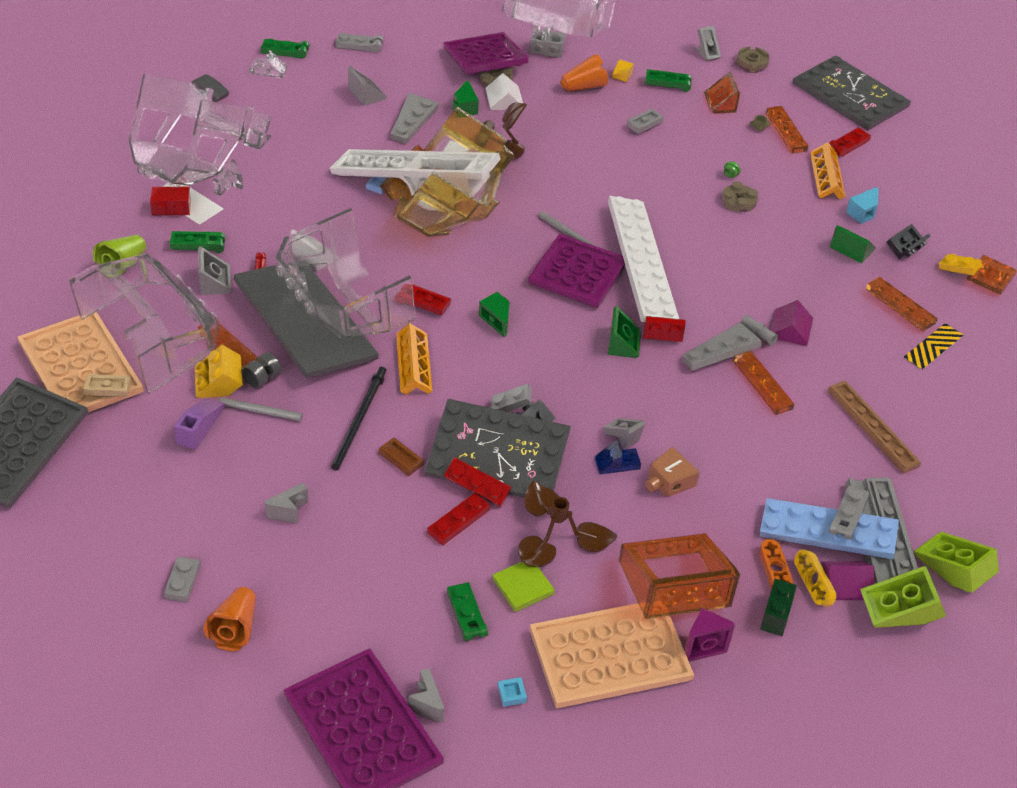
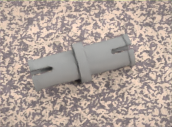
(759, 330)

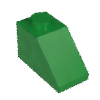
(466, 99)
(495, 312)

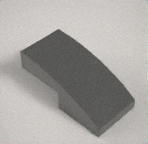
(207, 81)

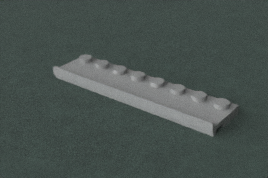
(884, 503)

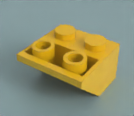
(218, 373)

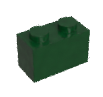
(778, 607)

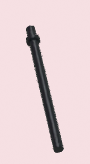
(377, 380)

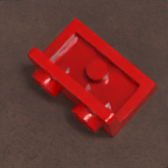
(664, 329)

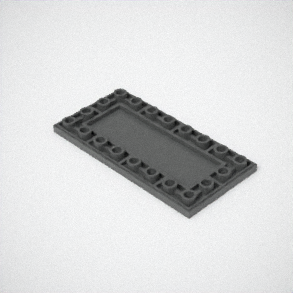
(300, 334)

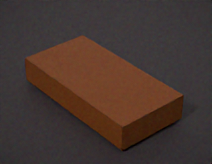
(401, 456)

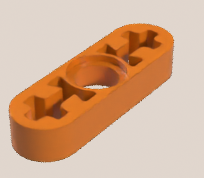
(777, 559)

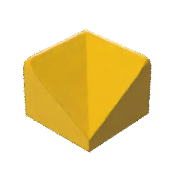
(623, 70)

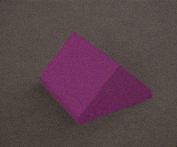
(792, 323)
(849, 577)
(708, 636)

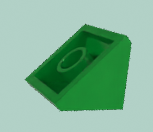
(851, 244)
(624, 335)

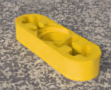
(823, 582)

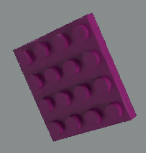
(485, 53)
(577, 270)

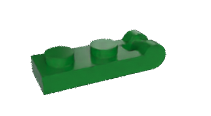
(285, 48)
(668, 79)
(193, 240)
(466, 611)

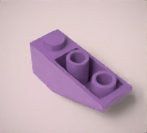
(197, 422)

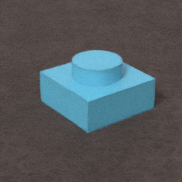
(512, 692)

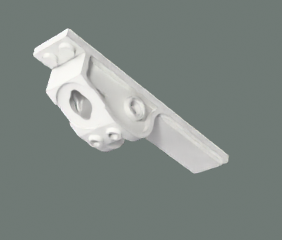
(462, 169)

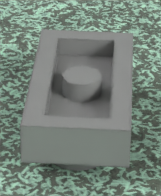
(645, 121)
(512, 398)
(182, 579)

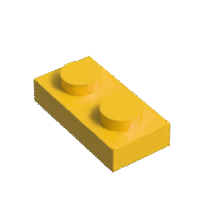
(960, 264)

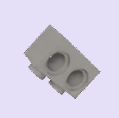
(551, 47)

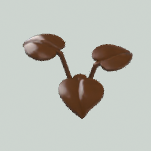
(509, 118)
(542, 500)

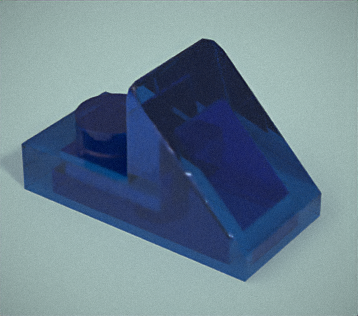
(615, 460)

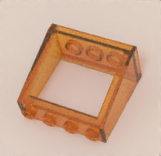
(679, 593)

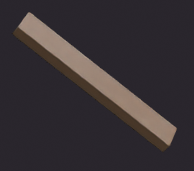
(874, 427)

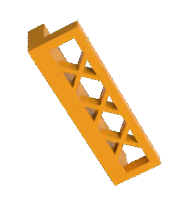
(830, 168)
(410, 357)

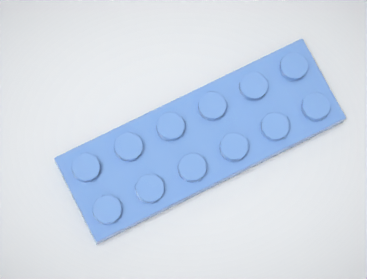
(811, 527)

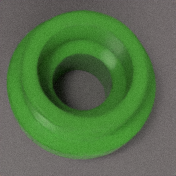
(732, 169)

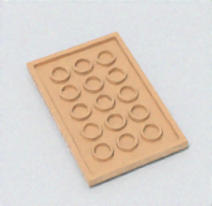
(70, 351)
(608, 654)

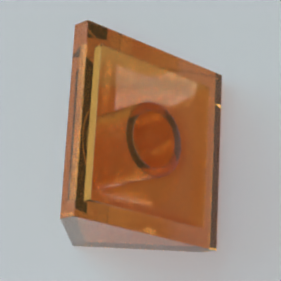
(723, 95)

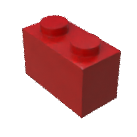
(170, 200)

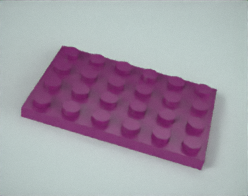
(363, 725)

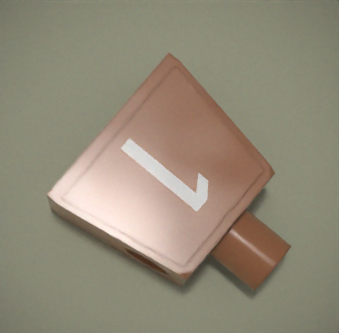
(671, 474)

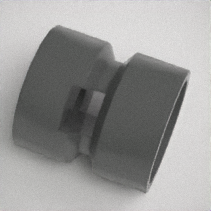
(261, 370)

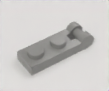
(359, 42)
(849, 512)

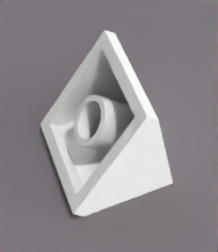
(502, 93)
(307, 246)

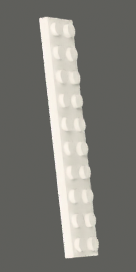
(642, 259)

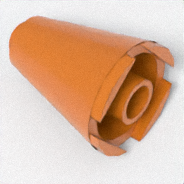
(585, 75)
(232, 620)

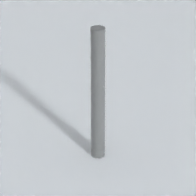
(561, 227)
(261, 409)

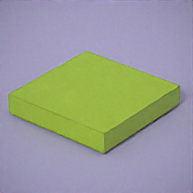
(523, 585)

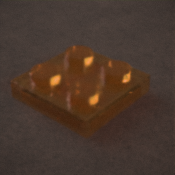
(993, 275)

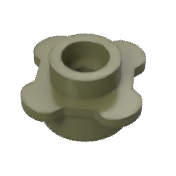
(760, 122)

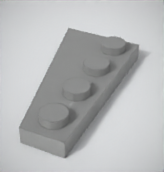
(412, 117)
(721, 347)

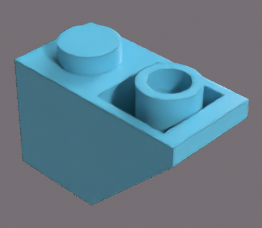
(863, 206)

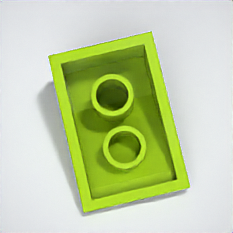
(959, 560)
(903, 600)

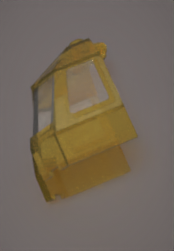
(441, 205)

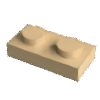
(107, 385)

